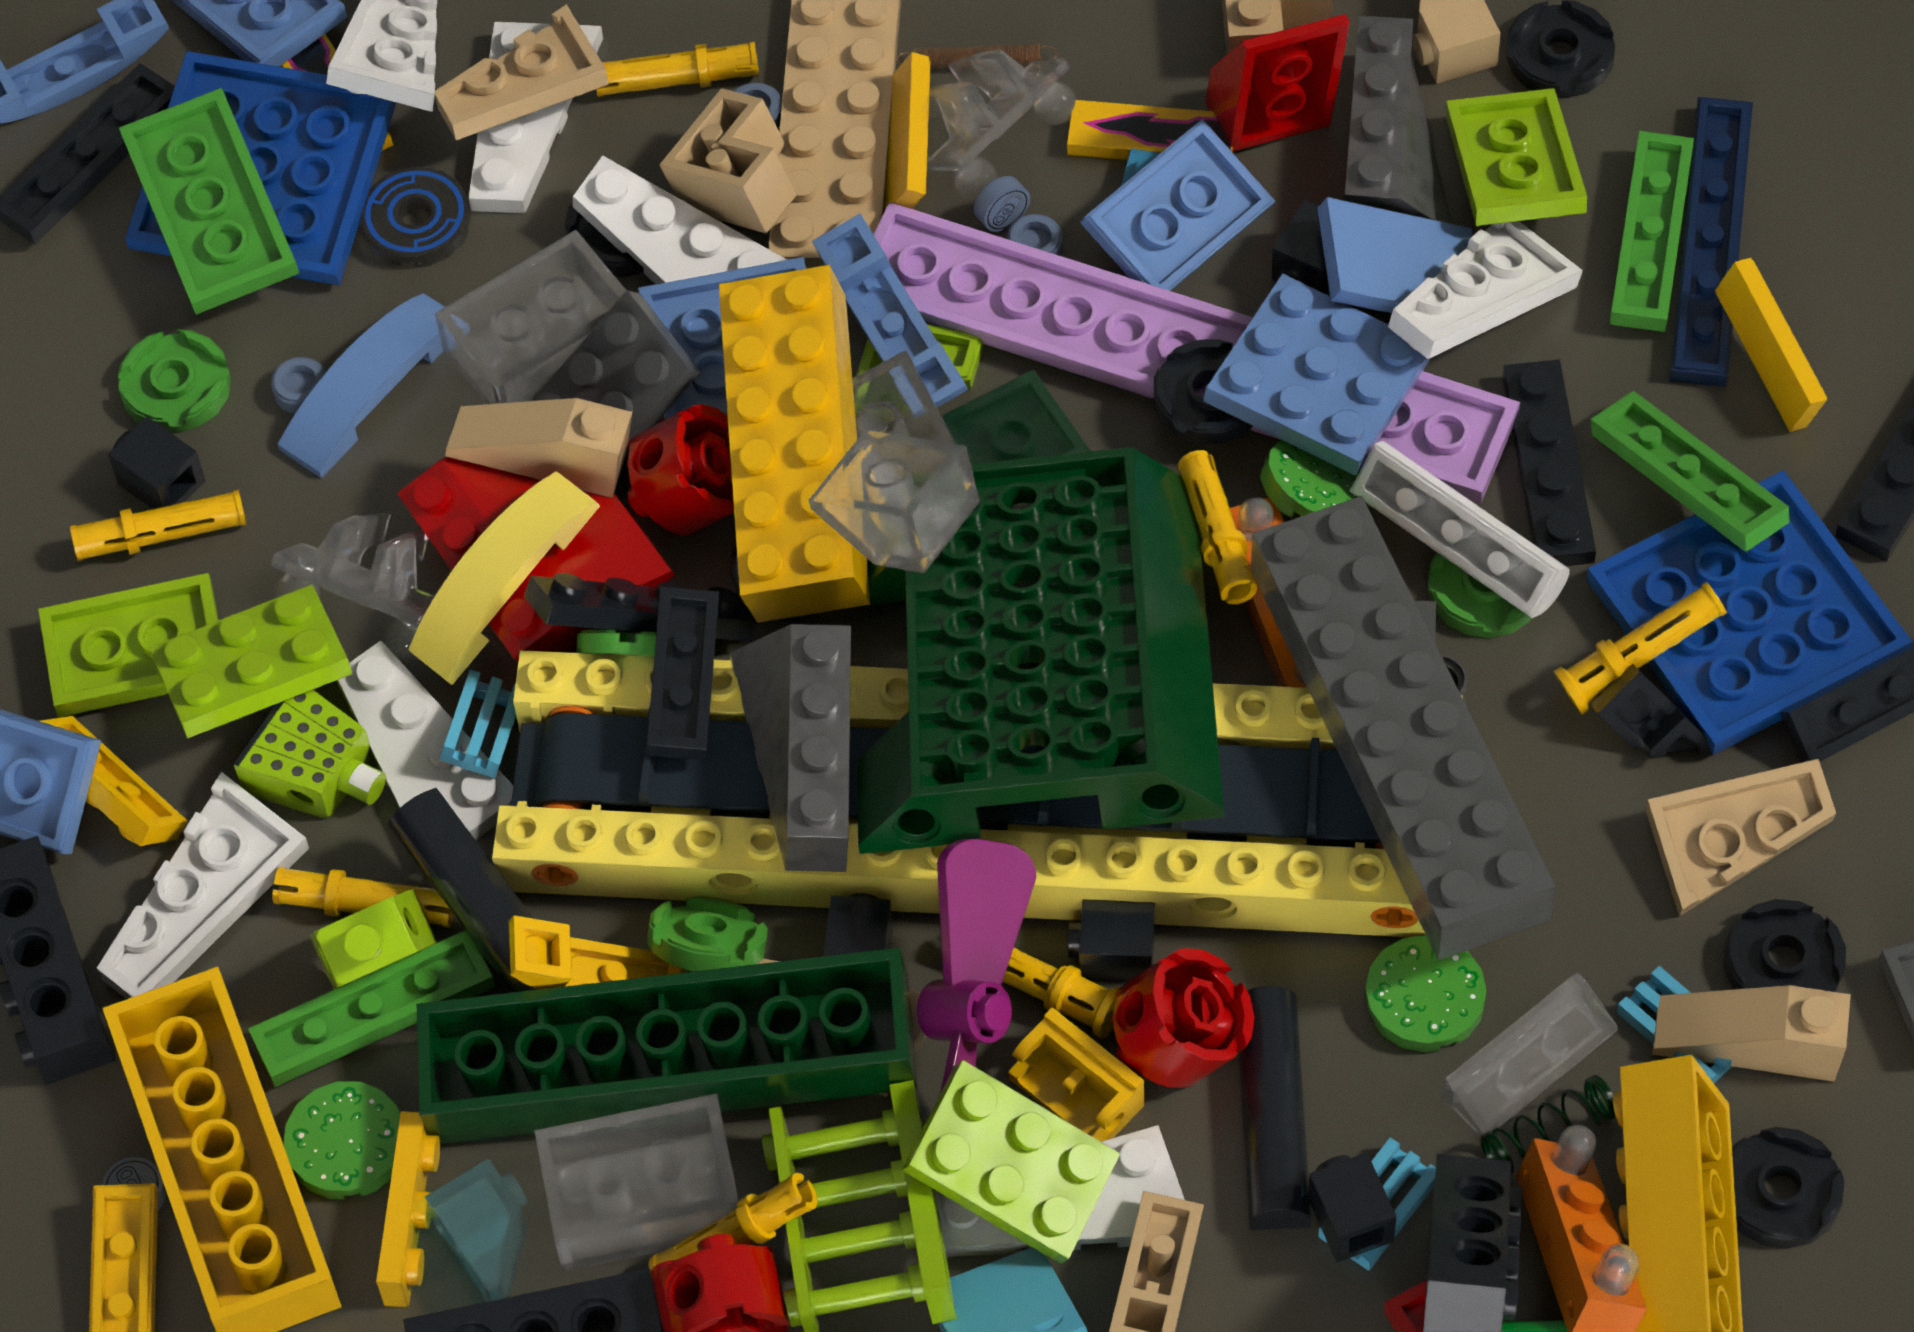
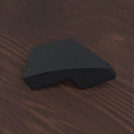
(1648, 716)

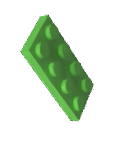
(209, 201)

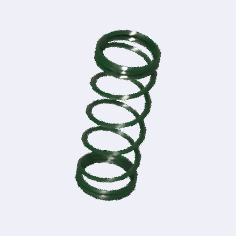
(1592, 1085)

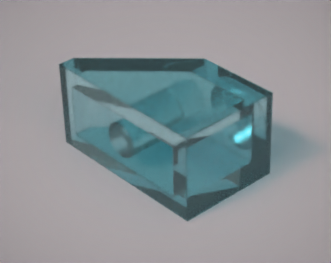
(482, 1226)

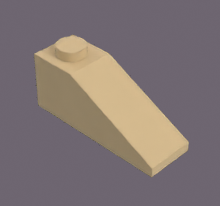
(1455, 38)
(545, 436)
(1758, 1029)
(1157, 1265)

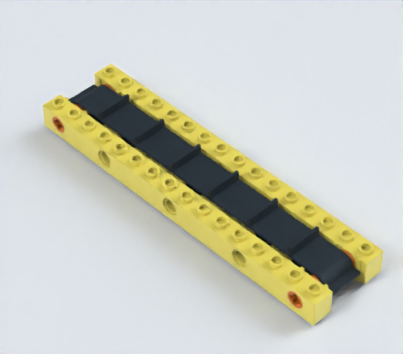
(631, 825)

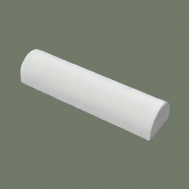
(1460, 530)

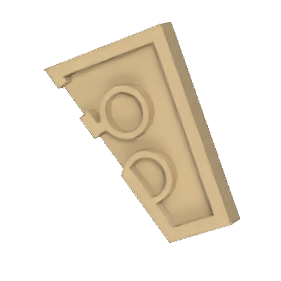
(530, 77)
(1735, 826)

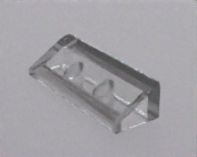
(1529, 1056)

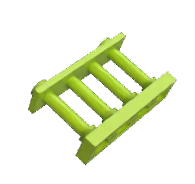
(916, 1228)

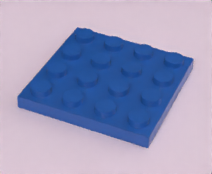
(309, 145)
(1790, 626)

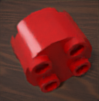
(683, 471)
(1181, 1019)
(721, 1289)

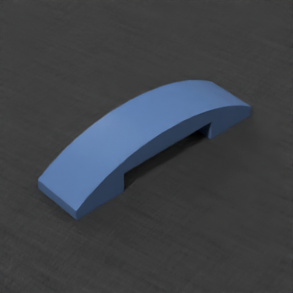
(82, 60)
(885, 307)
(359, 381)

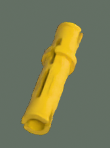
(681, 68)
(157, 525)
(1222, 544)
(345, 894)
(753, 1219)

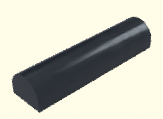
(461, 877)
(1274, 1114)

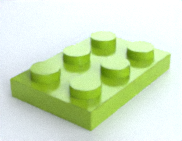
(1515, 157)
(102, 643)
(250, 661)
(1011, 1162)

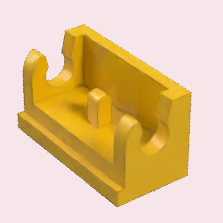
(1076, 1078)

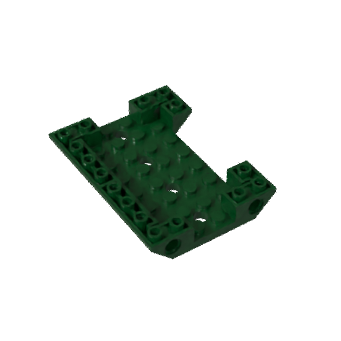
(1118, 646)

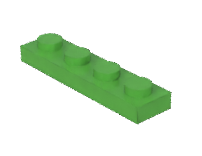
(1651, 231)
(1690, 471)
(369, 1008)

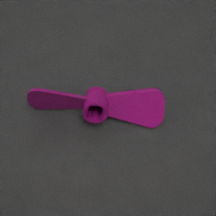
(981, 907)

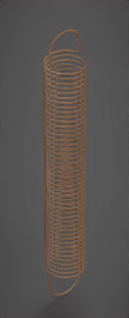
(959, 53)

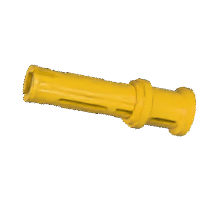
(1597, 671)
(1063, 991)

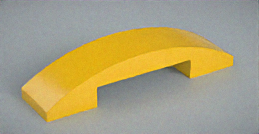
(549, 958)

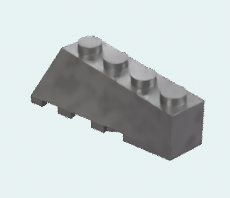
(1389, 134)
(800, 726)

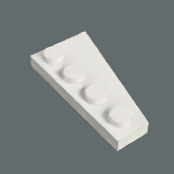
(389, 52)
(515, 153)
(660, 229)
(1485, 285)
(407, 738)
(205, 887)
(1140, 1168)

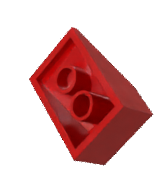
(1278, 83)

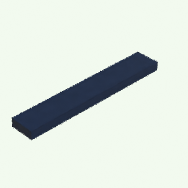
(1710, 240)

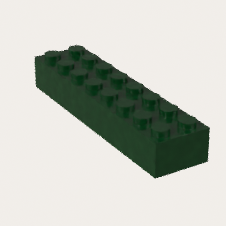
(658, 1040)

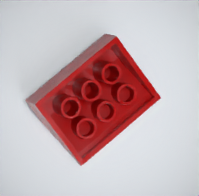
(462, 499)

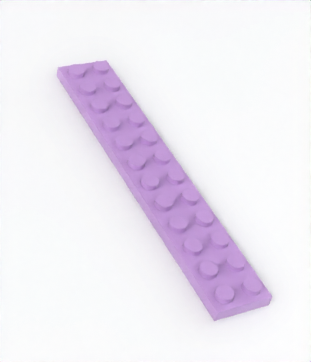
(1126, 329)

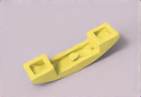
(494, 569)

